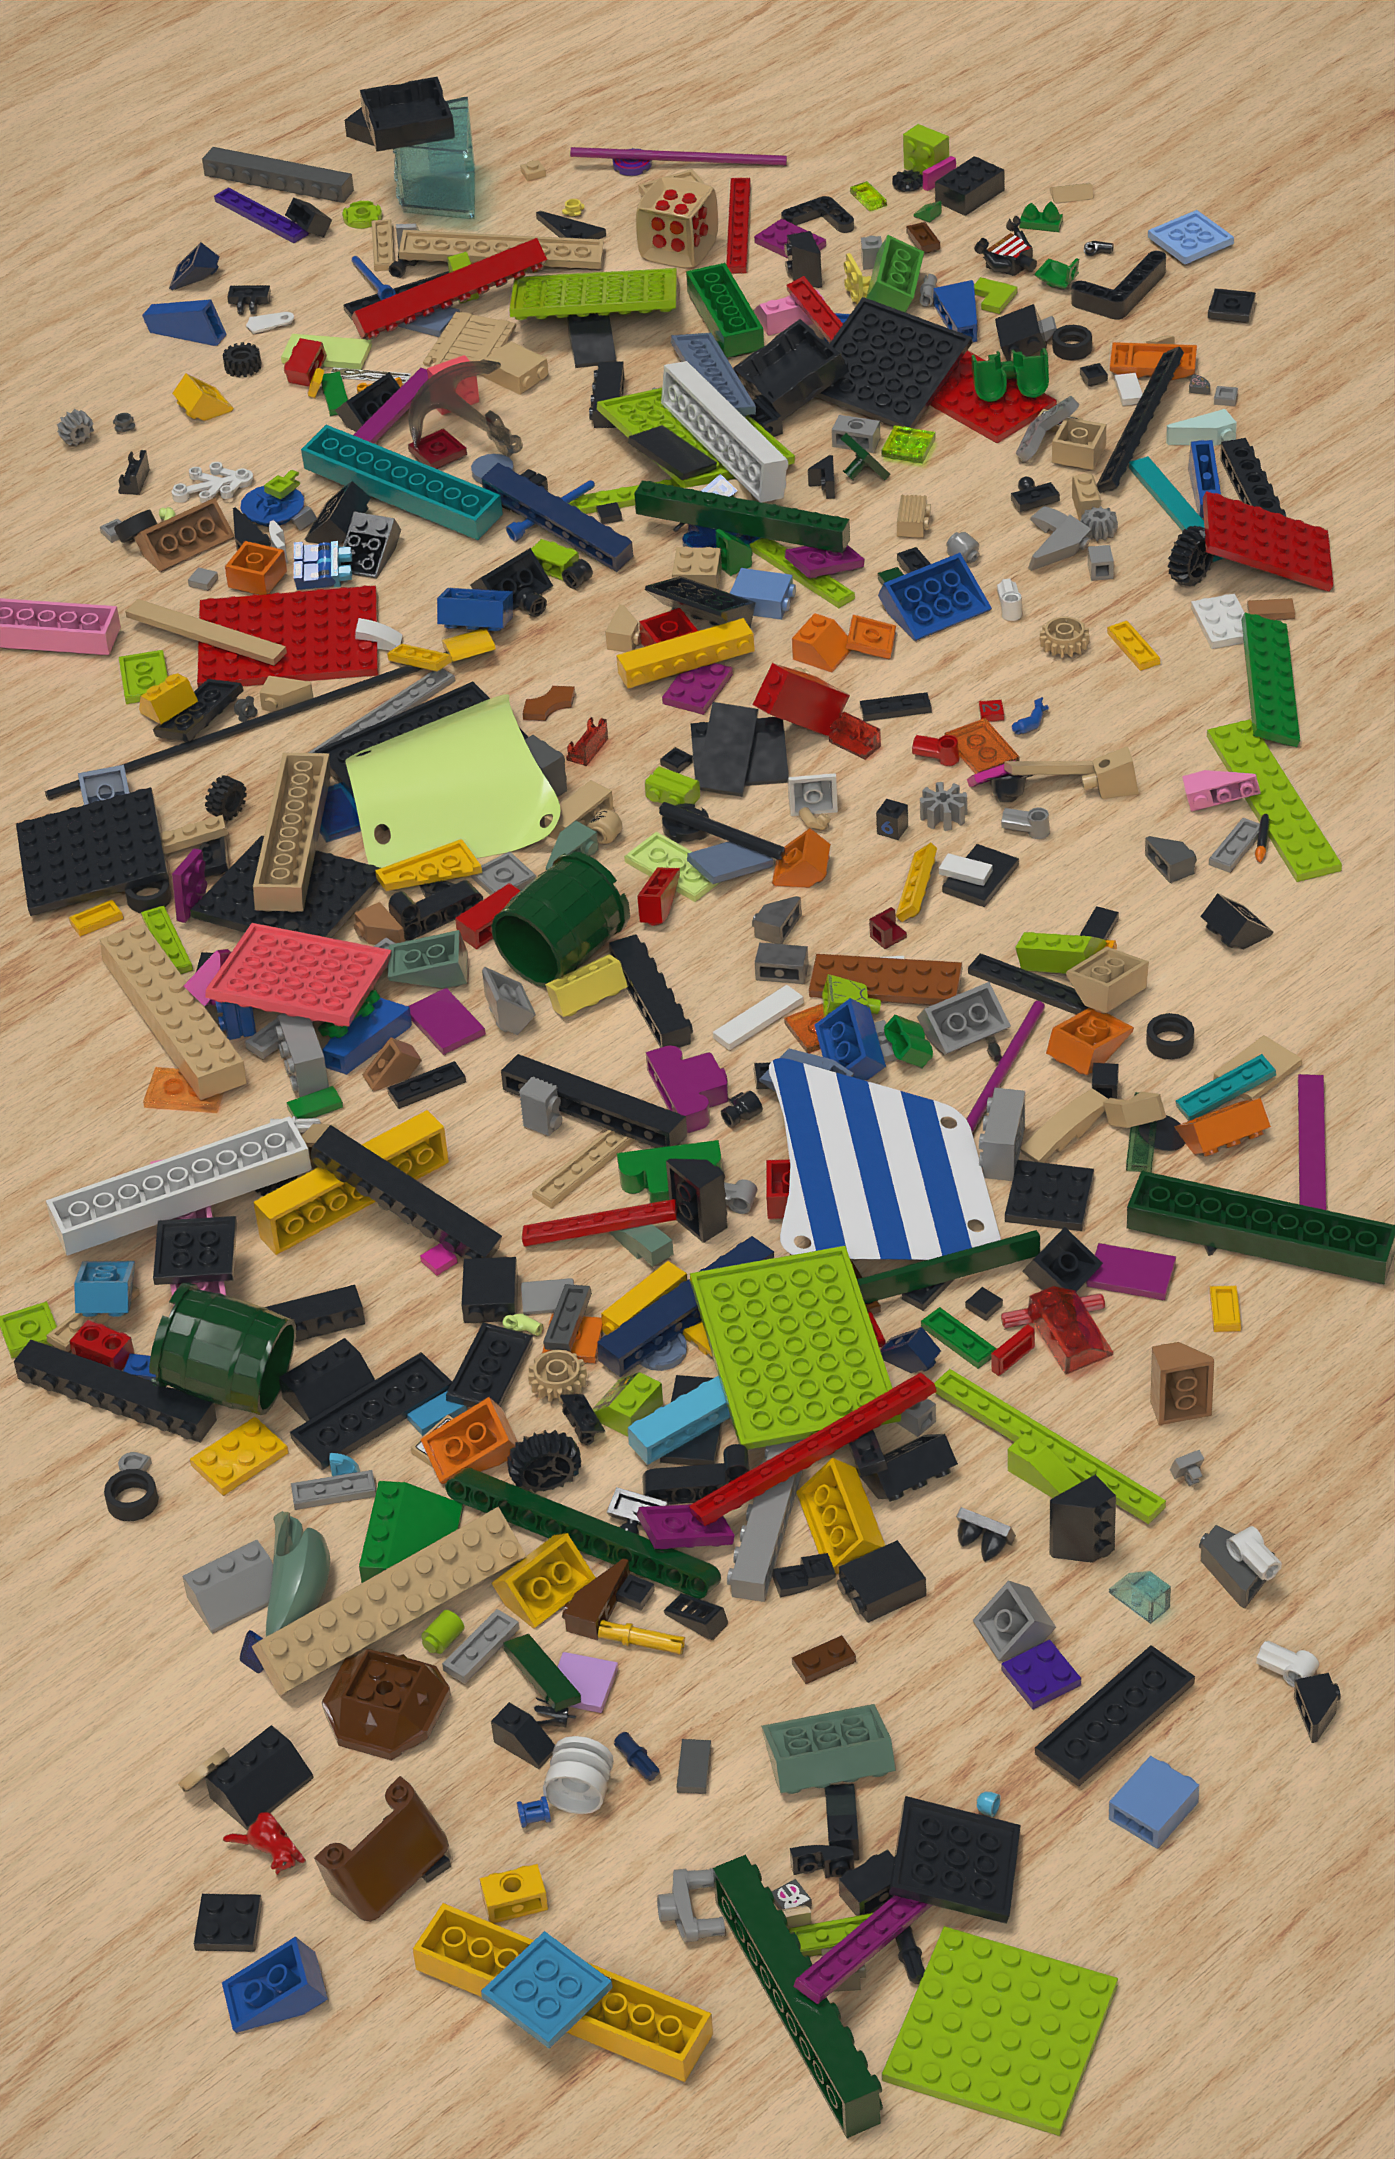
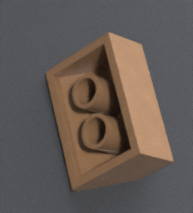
(1181, 1383)

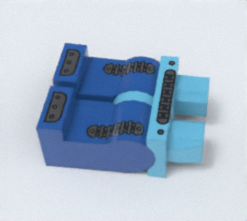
(321, 565)

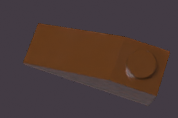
(595, 1602)

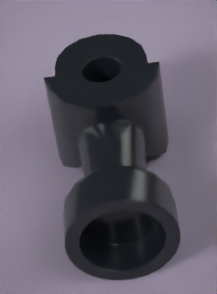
(398, 269)

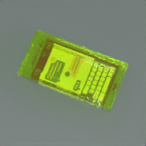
(868, 196)

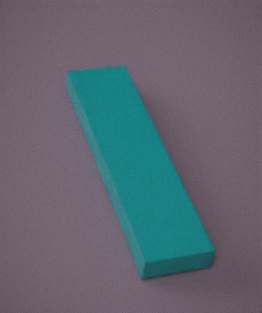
(1226, 1087)

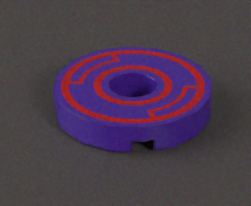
(631, 167)

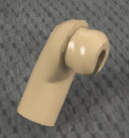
(813, 822)

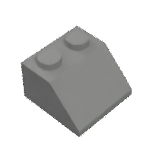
(507, 1001)
(1013, 1621)

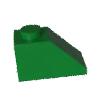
(734, 552)

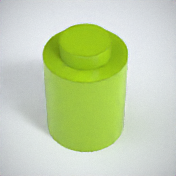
(442, 1632)

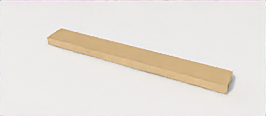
(206, 632)

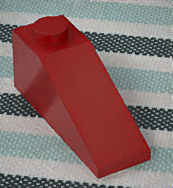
(657, 895)

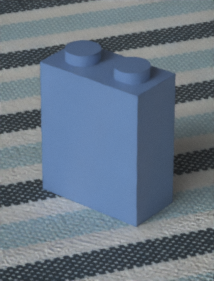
(768, 589)
(1154, 1802)

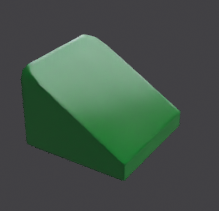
(929, 211)

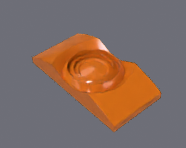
(1144, 357)

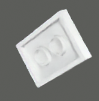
(1220, 620)

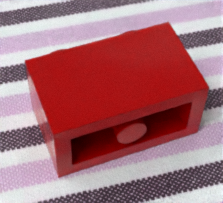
(304, 360)

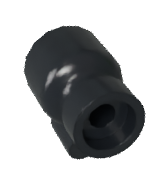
(743, 1107)

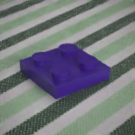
(1041, 1674)

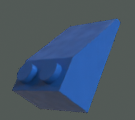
(275, 1987)

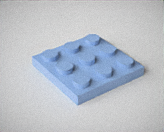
(1190, 237)

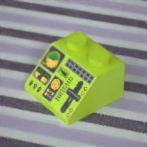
(629, 1401)

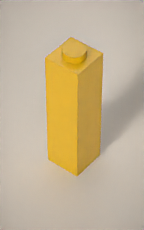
(643, 1295)

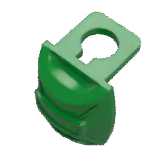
(1058, 274)

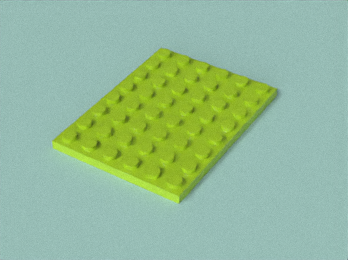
(594, 293)
(644, 411)
(790, 1344)

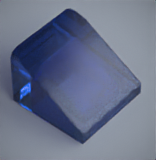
(247, 1653)

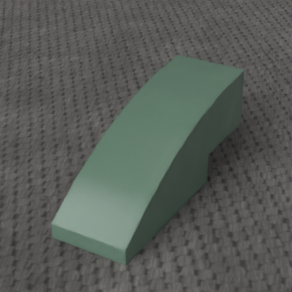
(646, 1243)

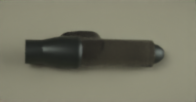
(993, 1048)

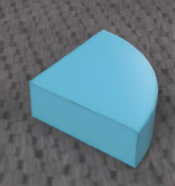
(342, 1464)

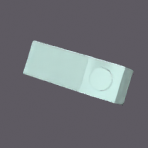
(1212, 426)

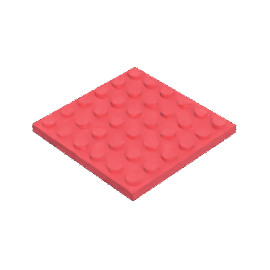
(299, 974)

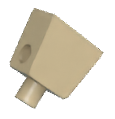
(1113, 775)

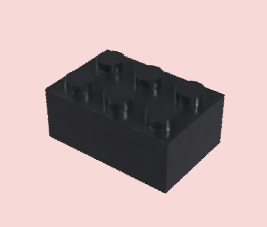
(970, 185)

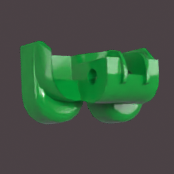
(992, 375)

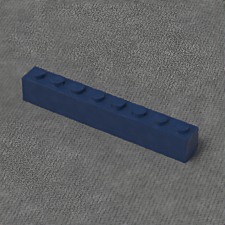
(559, 517)
(668, 1316)

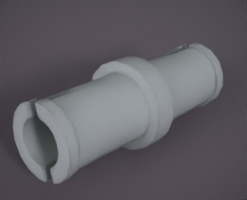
(927, 289)

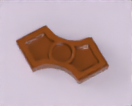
(557, 698)

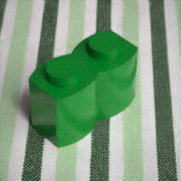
(908, 1041)

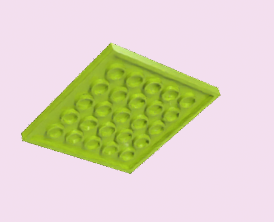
(1000, 2030)

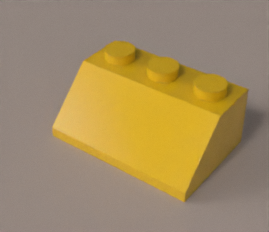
(544, 1580)

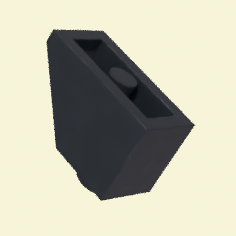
(1316, 1702)
(521, 1735)

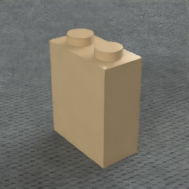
(518, 369)

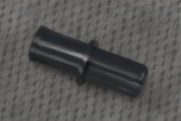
(910, 1955)

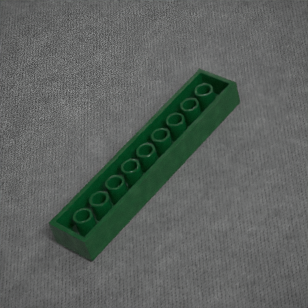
(1262, 1227)
(813, 2027)

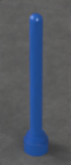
(384, 291)
(516, 530)

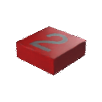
(991, 710)

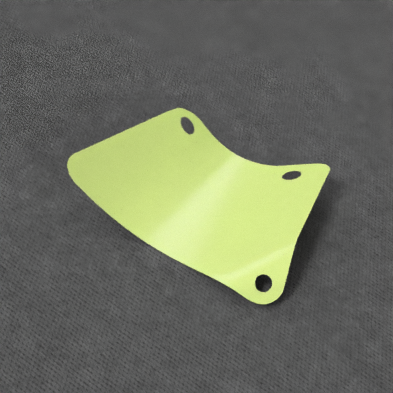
(452, 783)

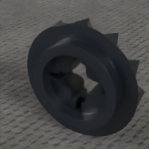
(907, 180)

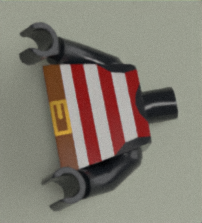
(1009, 254)

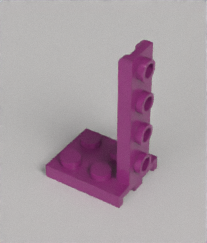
(189, 884)

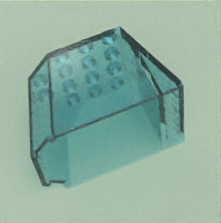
(439, 174)

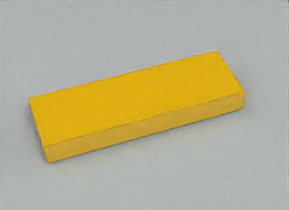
(1133, 645)
(419, 657)

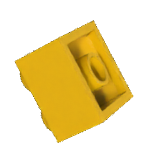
(200, 399)
(167, 698)

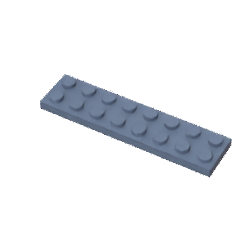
(709, 360)

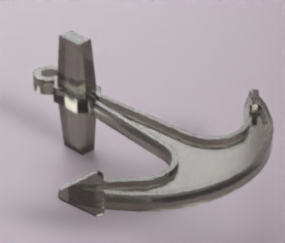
(441, 393)

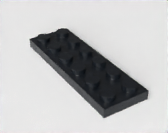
(370, 1410)
(1114, 1715)

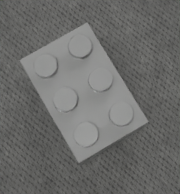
(302, 1054)
(1003, 1134)

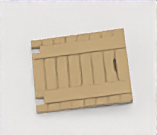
(470, 336)

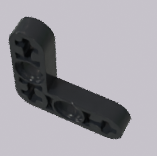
(818, 208)

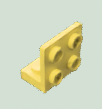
(855, 282)

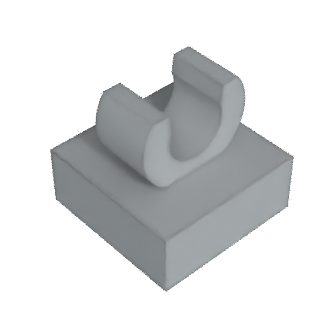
(1188, 1467)

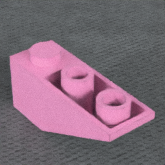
(1218, 787)

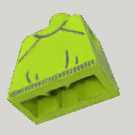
(839, 990)

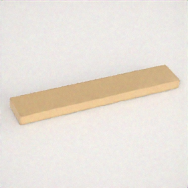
(581, 1168)

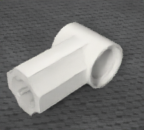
(1010, 600)
(1250, 1548)
(1286, 1662)

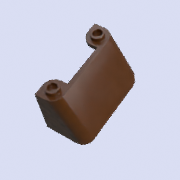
(387, 1858)

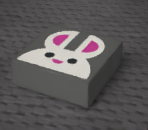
(791, 1896)

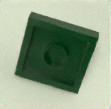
(862, 459)

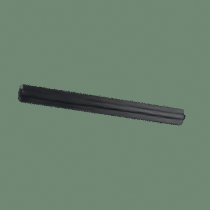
(722, 831)

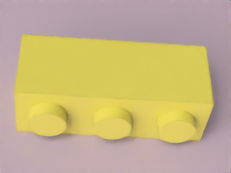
(586, 985)

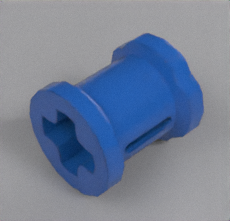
(533, 1811)

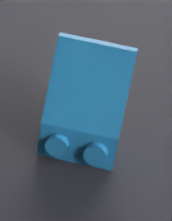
(104, 1287)

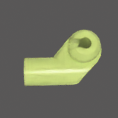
(166, 513)
(521, 1322)

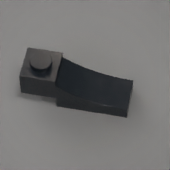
(868, 1454)

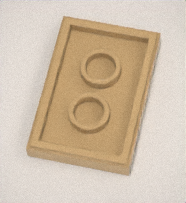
(1279, 1057)

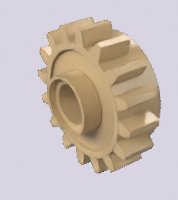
(1064, 636)
(557, 1374)

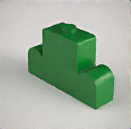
(648, 1166)

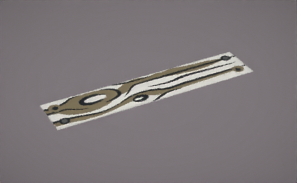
(368, 374)

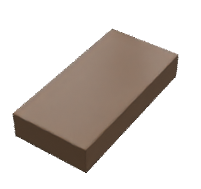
(1272, 608)

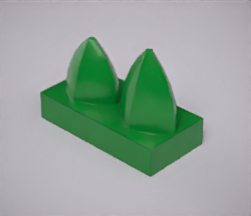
(1045, 221)

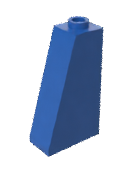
(186, 320)

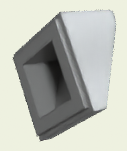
(1049, 327)
(304, 518)

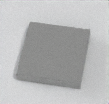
(502, 871)

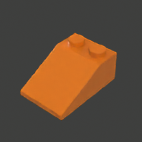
(1087, 1039)
(473, 1440)

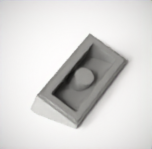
(542, 1295)

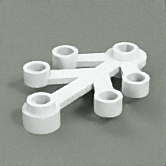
(239, 478)

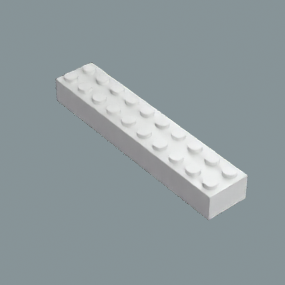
(724, 432)
(178, 1185)

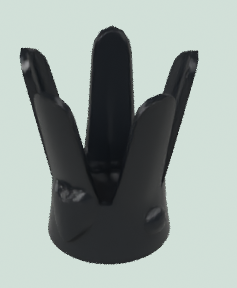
(560, 1716)

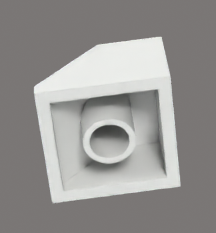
(813, 792)

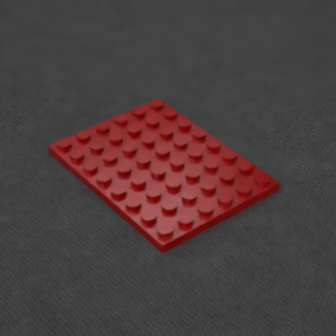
(312, 625)

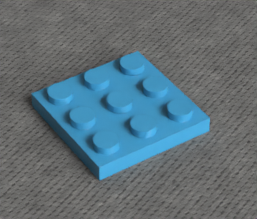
(546, 1989)

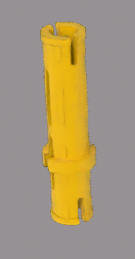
(632, 1635)

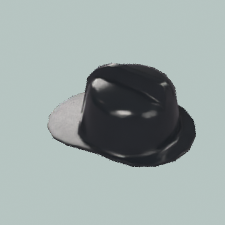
(1008, 786)

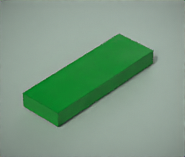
(333, 391)
(958, 1337)

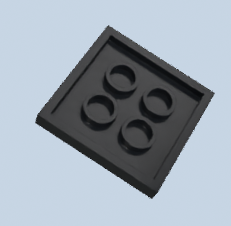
(1049, 1195)
(195, 1250)

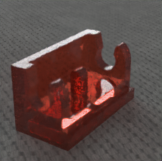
(855, 735)
(589, 743)

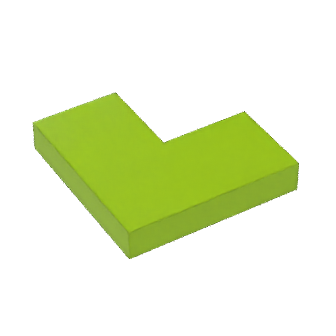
(996, 294)

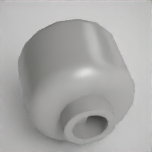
(963, 544)

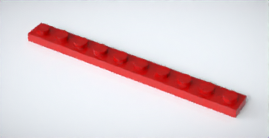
(812, 1449)

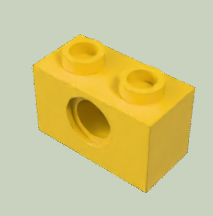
(504, 1904)

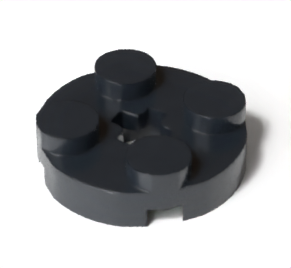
(680, 832)

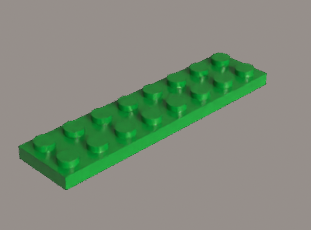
(1270, 679)

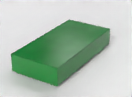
(315, 1104)

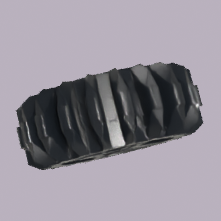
(1189, 557)
(544, 1461)

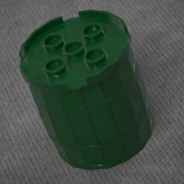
(560, 919)
(222, 1349)

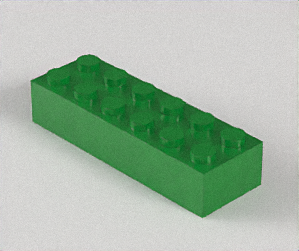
(725, 310)

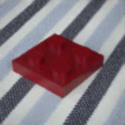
(438, 449)

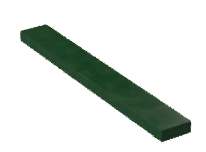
(949, 1267)

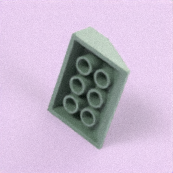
(829, 1748)

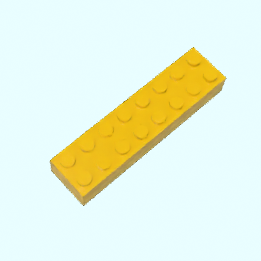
(322, 1200)

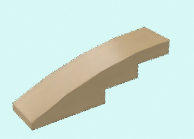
(1064, 1126)

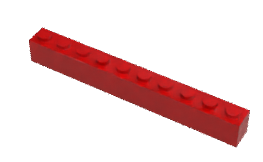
(449, 288)

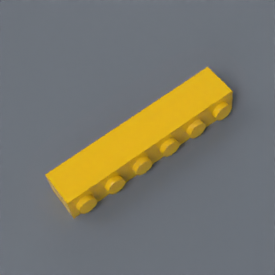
(685, 653)

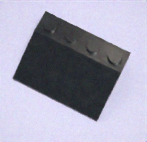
(702, 601)
(767, 755)

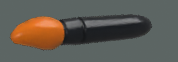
(1260, 851)

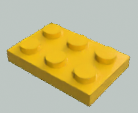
(239, 1456)

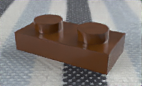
(923, 237)
(823, 1659)

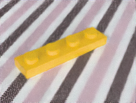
(916, 882)

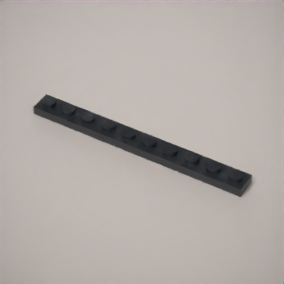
(1139, 420)

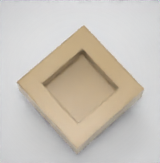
(533, 170)

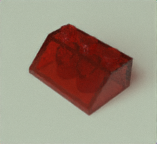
(1067, 1328)

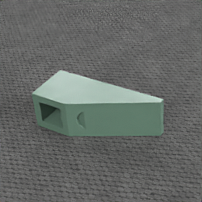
(574, 839)

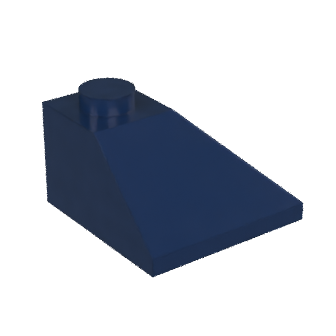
(195, 267)

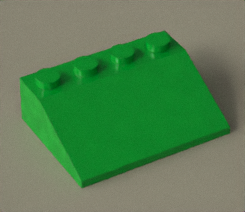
(404, 1523)

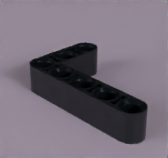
(1132, 289)

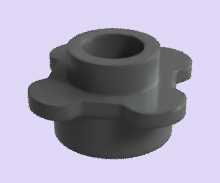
(123, 422)
(240, 708)

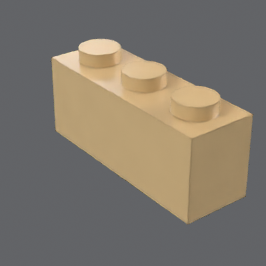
(581, 806)

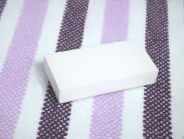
(1128, 388)
(965, 869)

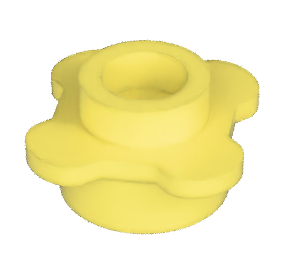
(573, 207)

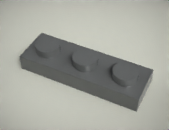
(567, 1317)

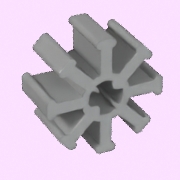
(943, 806)

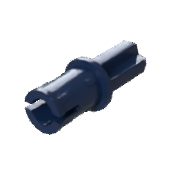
(636, 1756)

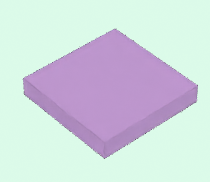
(590, 1677)

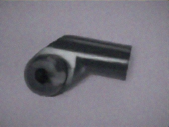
(1095, 247)

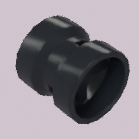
(576, 574)
(531, 602)

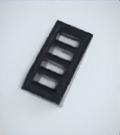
(706, 1620)

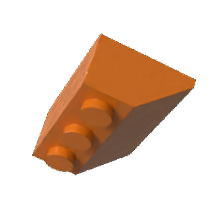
(1224, 1127)

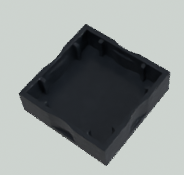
(407, 114)
(791, 369)

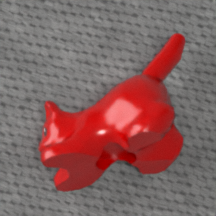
(269, 1838)

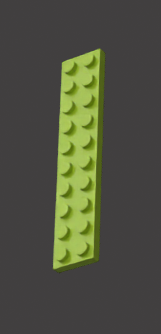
(1290, 823)

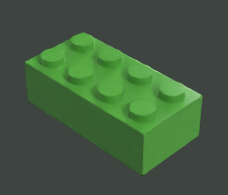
(895, 274)

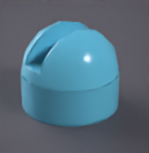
(988, 1803)

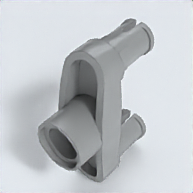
(678, 1906)

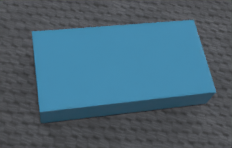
(432, 1412)

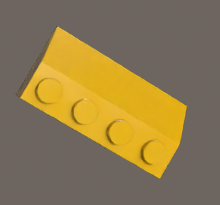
(839, 1513)

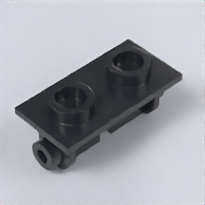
(582, 1416)

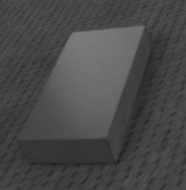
(694, 1766)

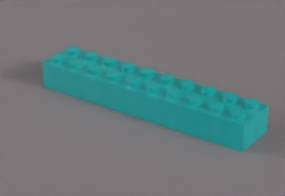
(402, 482)

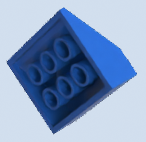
(934, 597)

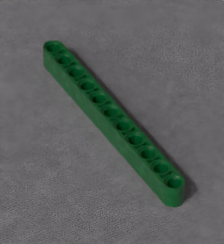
(587, 1532)

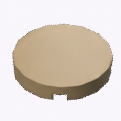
(203, 1770)

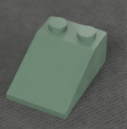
(430, 961)

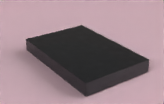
(981, 895)

